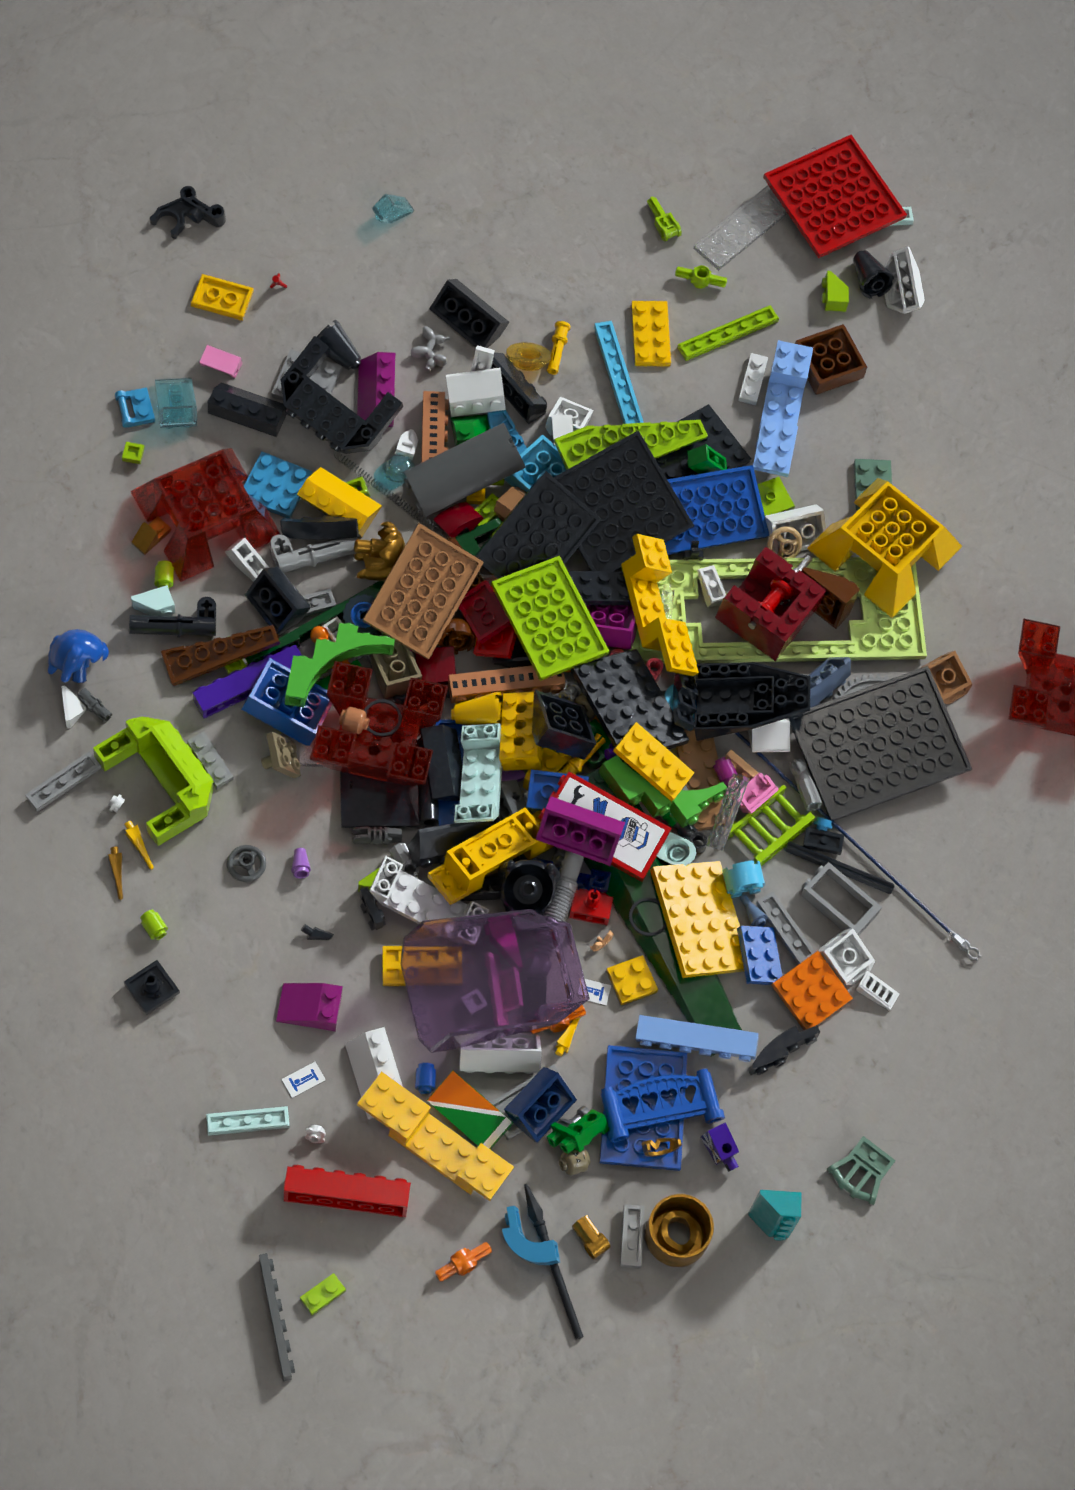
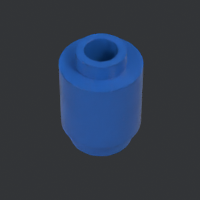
(425, 1078)

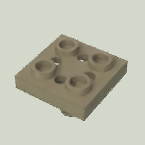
(282, 755)

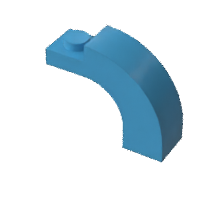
(534, 1252)

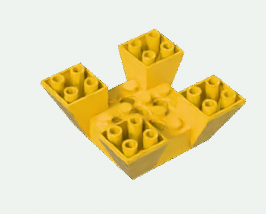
(911, 537)

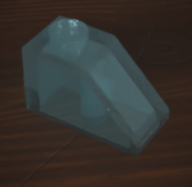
(392, 208)

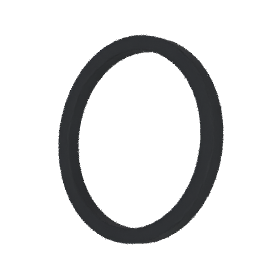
(398, 711)
(632, 923)

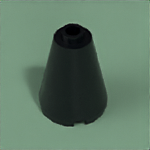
(872, 275)
(340, 345)

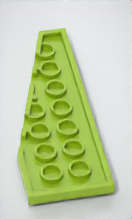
(659, 437)

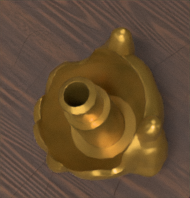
(379, 554)

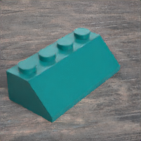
(776, 1212)

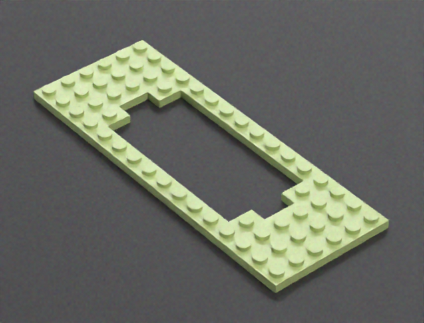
(870, 639)

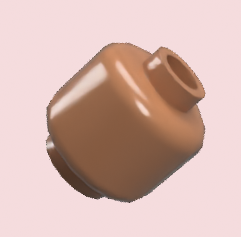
(354, 720)

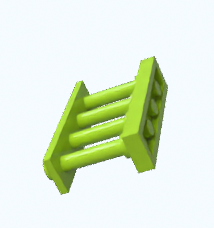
(788, 833)

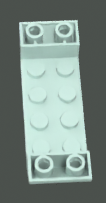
(480, 774)

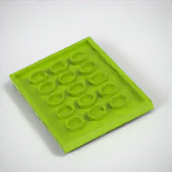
(550, 618)

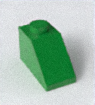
(705, 460)

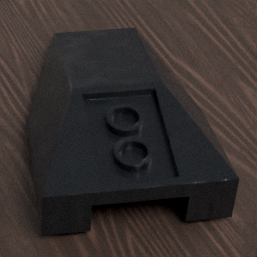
(746, 697)

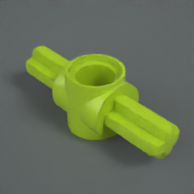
(704, 272)

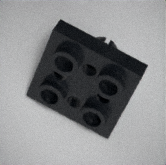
(148, 981)

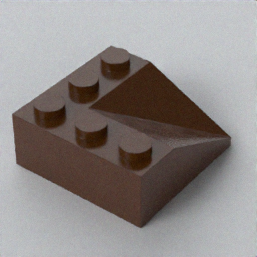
(833, 359)
(838, 598)

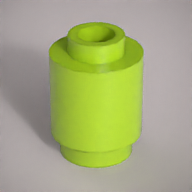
(164, 574)
(154, 925)

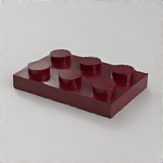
(484, 612)

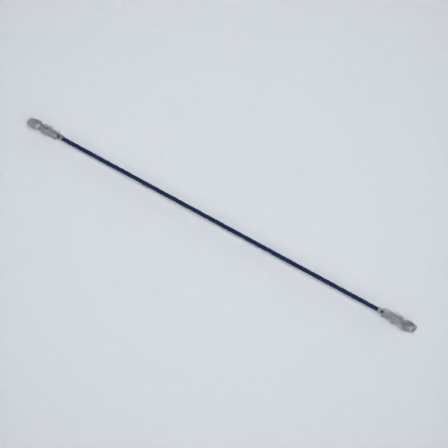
(962, 943)

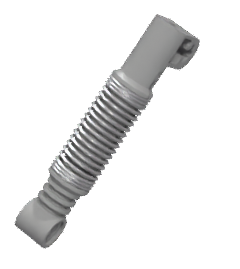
(567, 885)

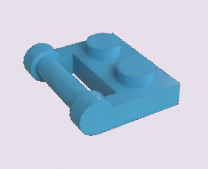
(141, 406)

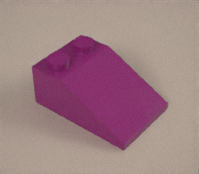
(310, 1005)

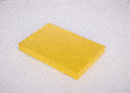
(222, 297)

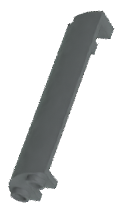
(464, 469)

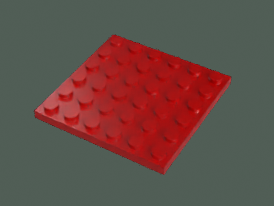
(834, 196)

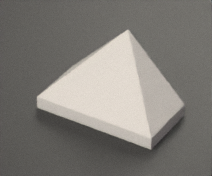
(72, 707)

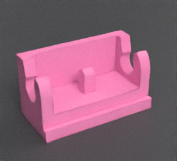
(221, 361)
(758, 791)

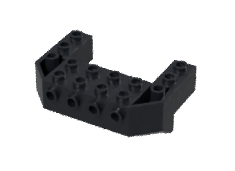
(325, 413)

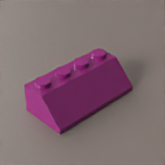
(375, 379)
(580, 830)

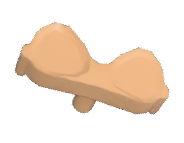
(602, 942)

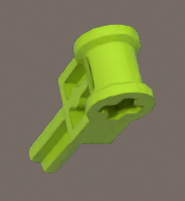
(665, 223)

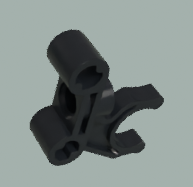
(191, 208)

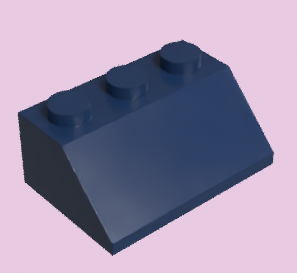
(540, 1104)

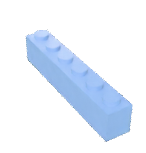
(697, 1037)

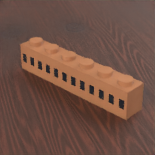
(434, 424)
(509, 680)

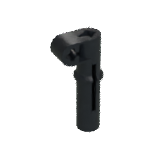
(179, 624)

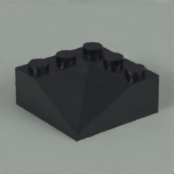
(561, 726)

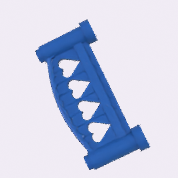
(622, 1119)

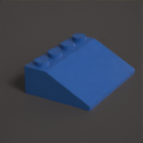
(268, 704)

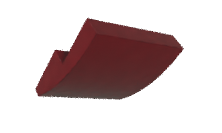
(458, 518)
(438, 666)

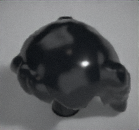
(528, 884)

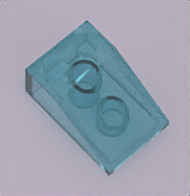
(176, 403)

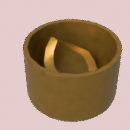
(685, 1210)

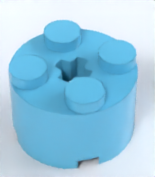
(743, 878)

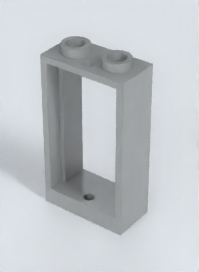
(829, 911)

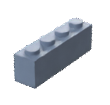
(827, 677)

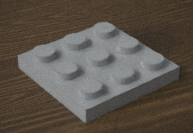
(324, 376)

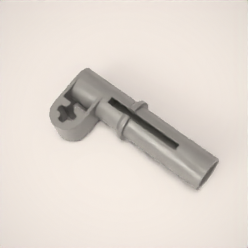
(310, 554)

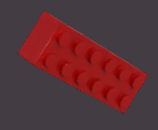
(346, 1191)

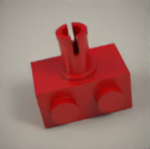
(591, 906)

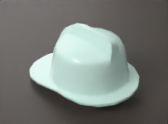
(677, 850)

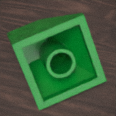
(468, 427)

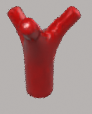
(277, 281)

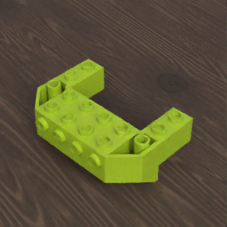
(171, 764)

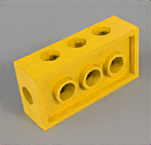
(517, 742)

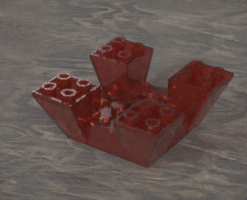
(197, 524)
(1046, 671)
(381, 758)

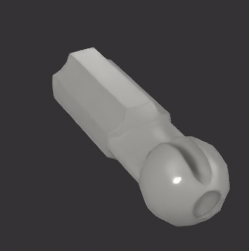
(805, 785)

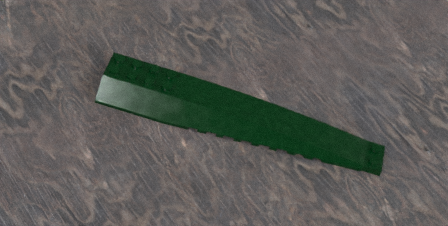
(699, 997)

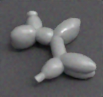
(421, 351)

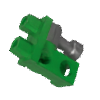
(578, 1131)

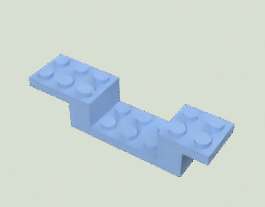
(782, 408)

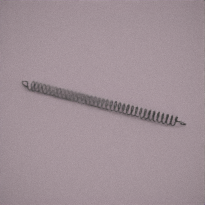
(388, 493)

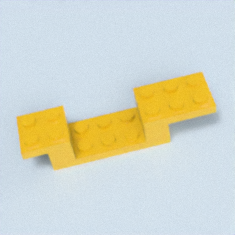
(655, 630)
(479, 855)
(433, 1141)

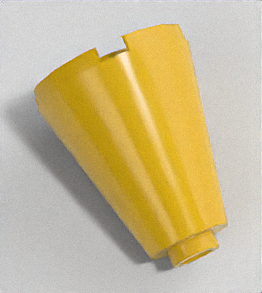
(479, 710)

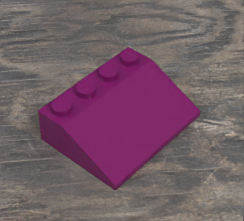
(615, 624)

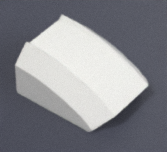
(580, 414)
(847, 956)

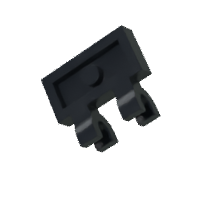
(370, 906)

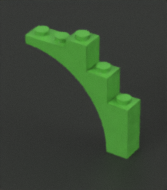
(348, 644)
(635, 789)

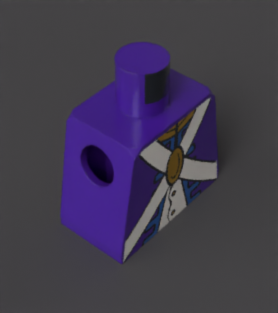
(716, 1140)

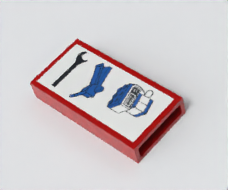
(641, 834)

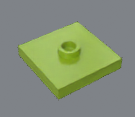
(774, 497)

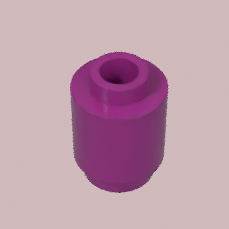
(724, 769)

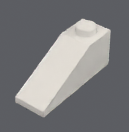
(246, 558)

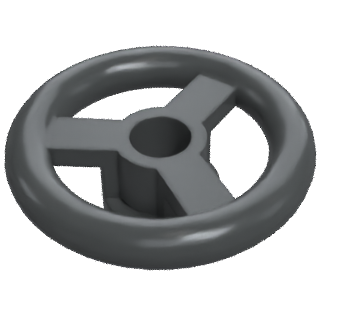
(249, 867)

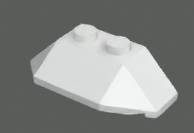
(907, 289)

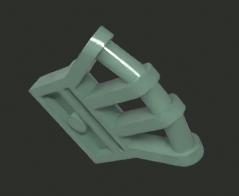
(871, 1160)

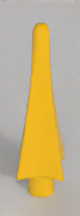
(134, 836)
(564, 1041)

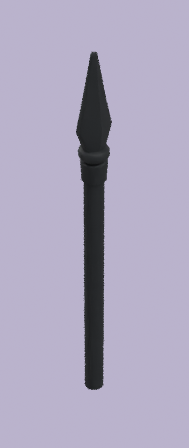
(536, 1215)

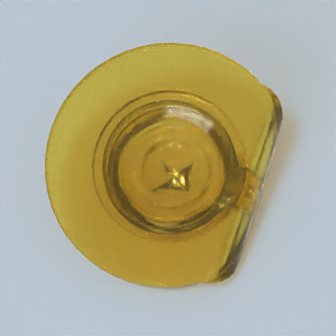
(528, 356)

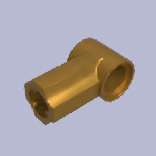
(594, 1242)

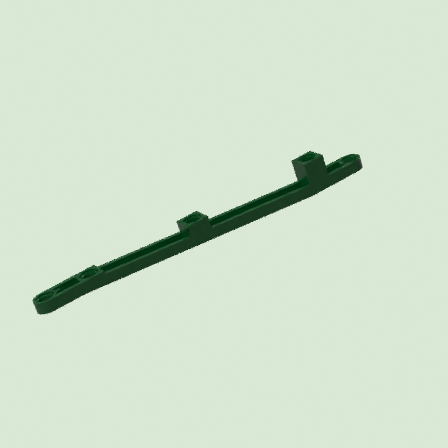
(468, 541)

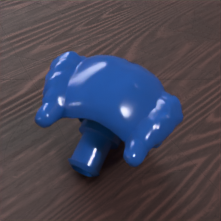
(73, 652)

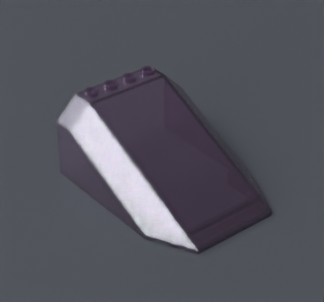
(490, 976)

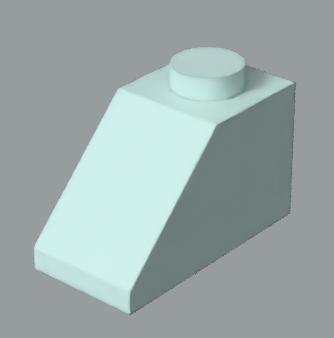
(154, 602)

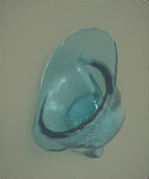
(392, 472)

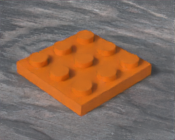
(812, 991)

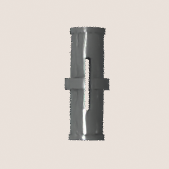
(94, 705)

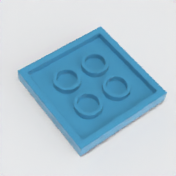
(276, 484)

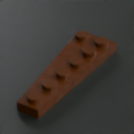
(203, 657)

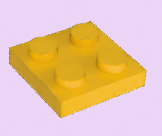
(632, 980)

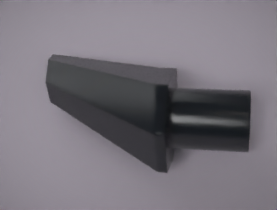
(316, 933)

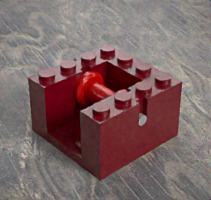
(755, 606)

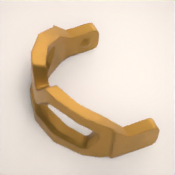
(674, 1144)

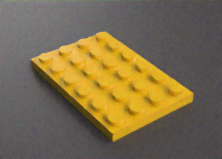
(699, 918)

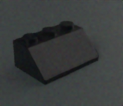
(277, 599)

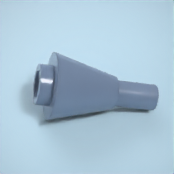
(755, 915)

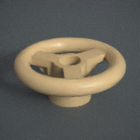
(790, 550)

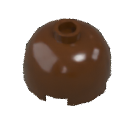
(459, 635)

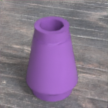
(300, 864)

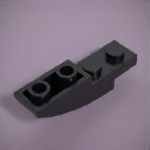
(777, 1050)

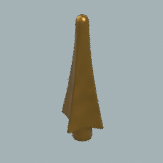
(116, 864)

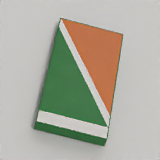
(469, 1111)

